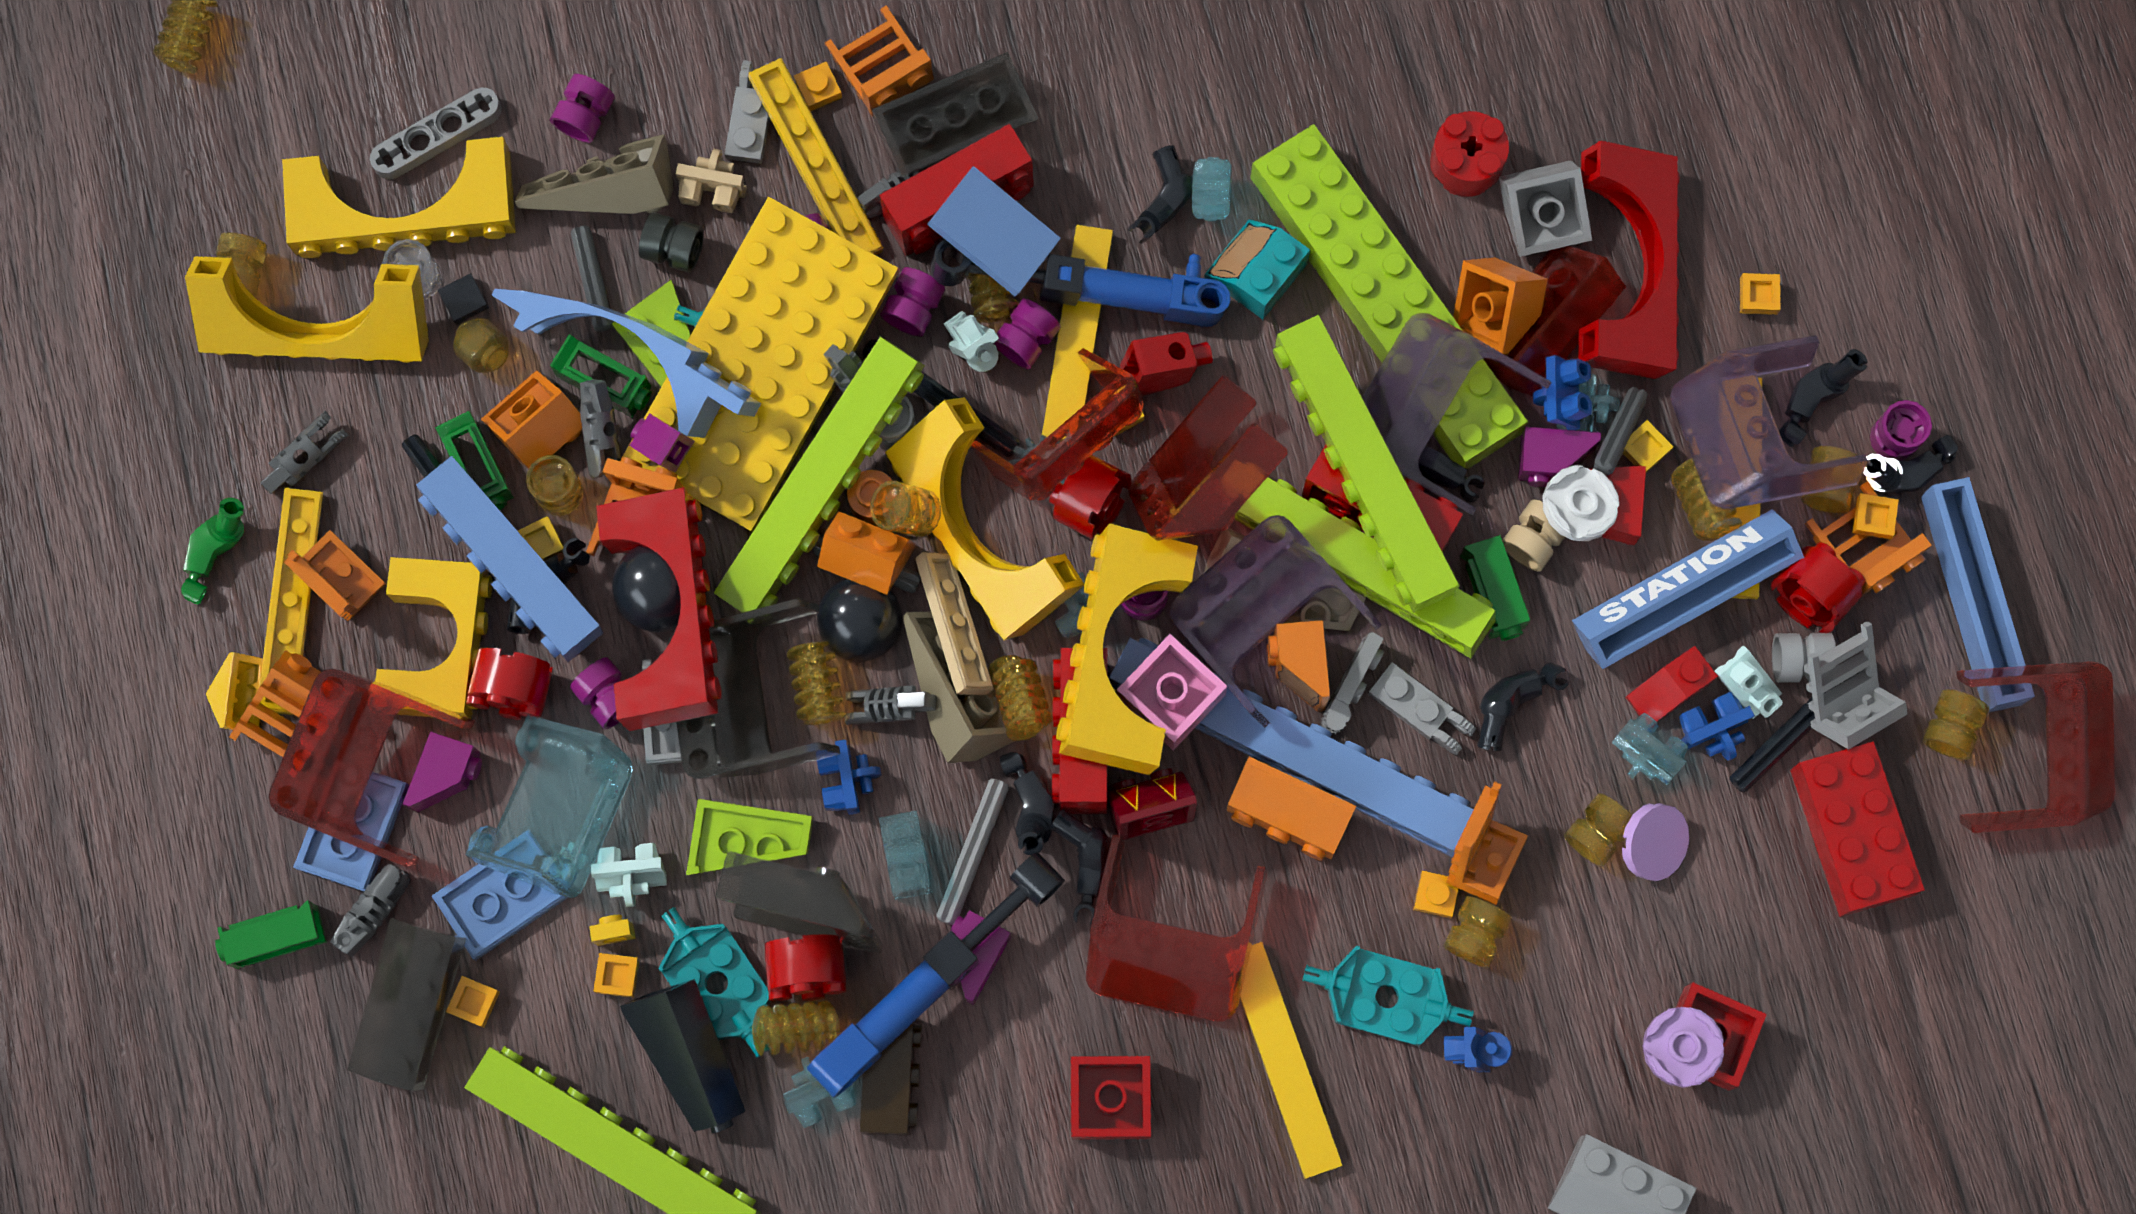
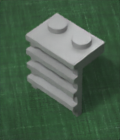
(1857, 705)

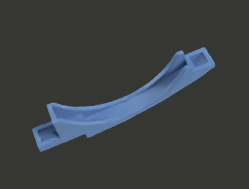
(694, 383)

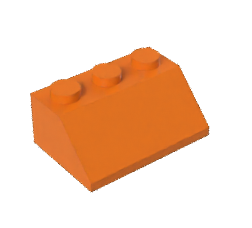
(1289, 809)

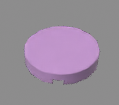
(1655, 841)
(1683, 1046)

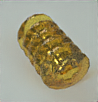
(181, 33)
(989, 299)
(1707, 519)
(814, 683)
(1020, 696)
(794, 1025)

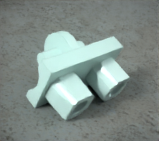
(972, 342)
(1750, 683)
(628, 876)

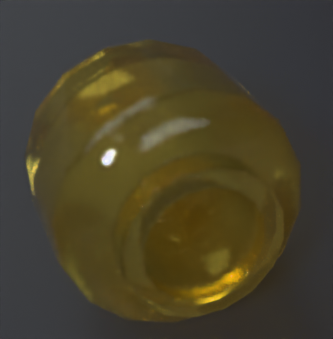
(481, 345)

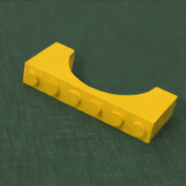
(473, 207)
(235, 322)
(1009, 593)
(1096, 720)

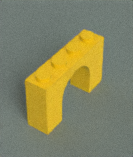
(463, 593)

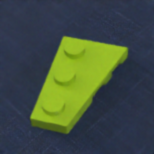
(660, 311)
(746, 831)

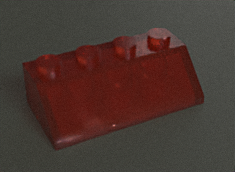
(1576, 294)

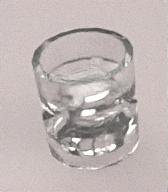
(414, 253)

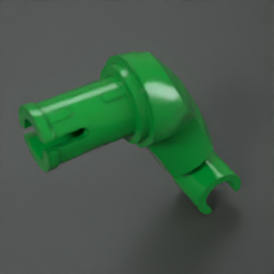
(209, 542)

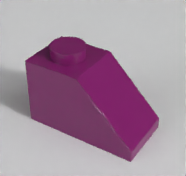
(660, 442)
(1549, 451)
(442, 771)
(987, 953)

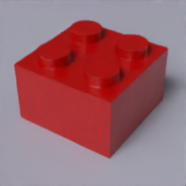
(1739, 1029)
(1110, 1097)

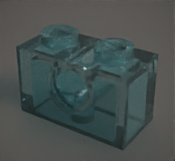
(905, 855)

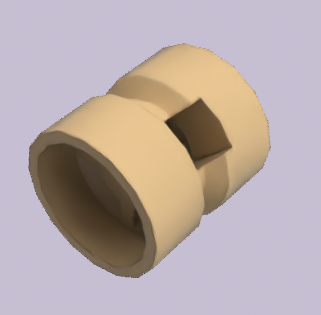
(1533, 539)

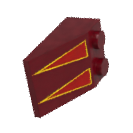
(1152, 804)

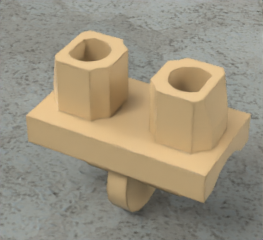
(711, 176)

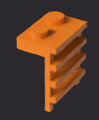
(895, 81)
(632, 481)
(1883, 561)
(336, 575)
(288, 687)
(1485, 851)

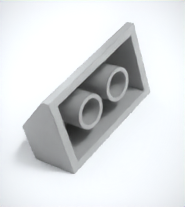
(1612, 1182)

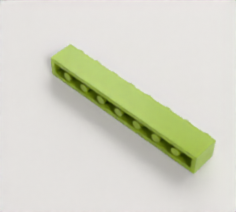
(1365, 464)
(821, 477)
(1456, 620)
(600, 1139)

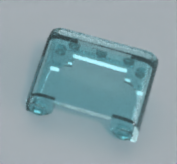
(557, 807)

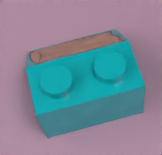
(1259, 266)

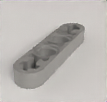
(432, 127)

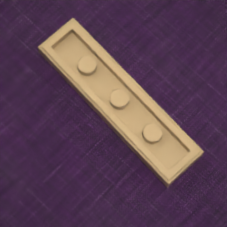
(954, 624)

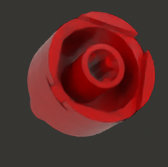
(1471, 133)
(1090, 497)
(1818, 588)
(509, 682)
(805, 967)

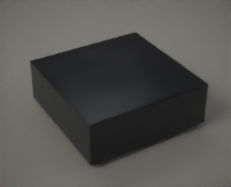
(463, 299)

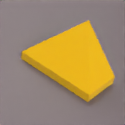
(234, 689)

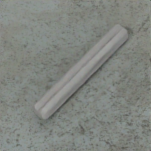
(972, 851)

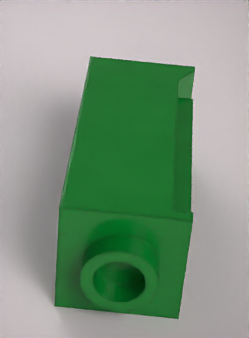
(633, 396)
(498, 489)
(1495, 580)
(270, 935)

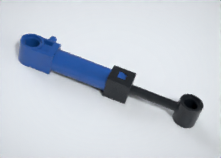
(1070, 280)
(941, 970)

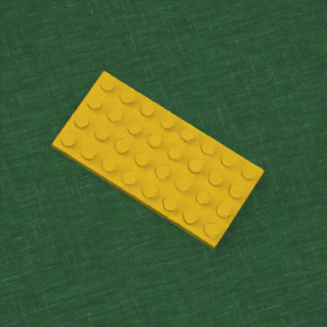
(768, 328)

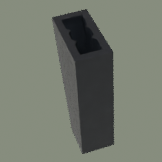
(686, 1054)

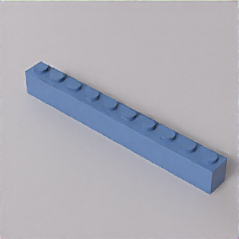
(1326, 764)

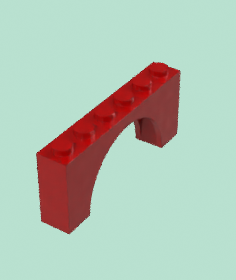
(1645, 191)
(682, 678)

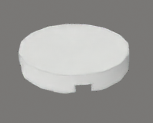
(1580, 503)

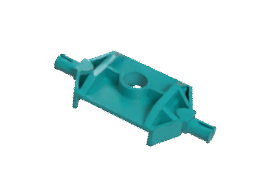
(711, 950)
(1419, 991)

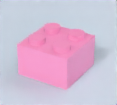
(1172, 690)

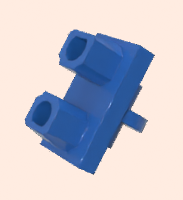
(1562, 400)
(1730, 715)
(845, 795)
(1478, 1049)

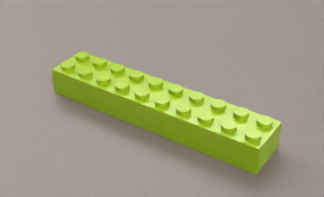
(1376, 281)

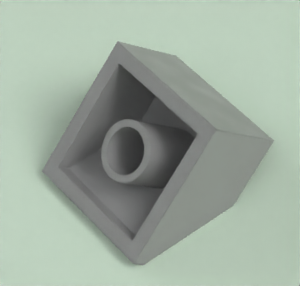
(1546, 208)

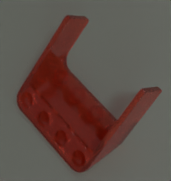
(1082, 434)
(1178, 486)
(2077, 743)
(336, 754)
(1165, 963)

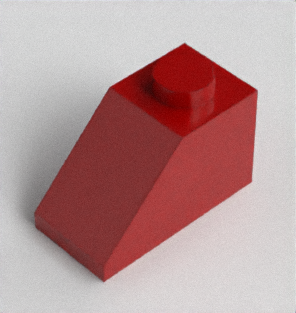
(1672, 685)

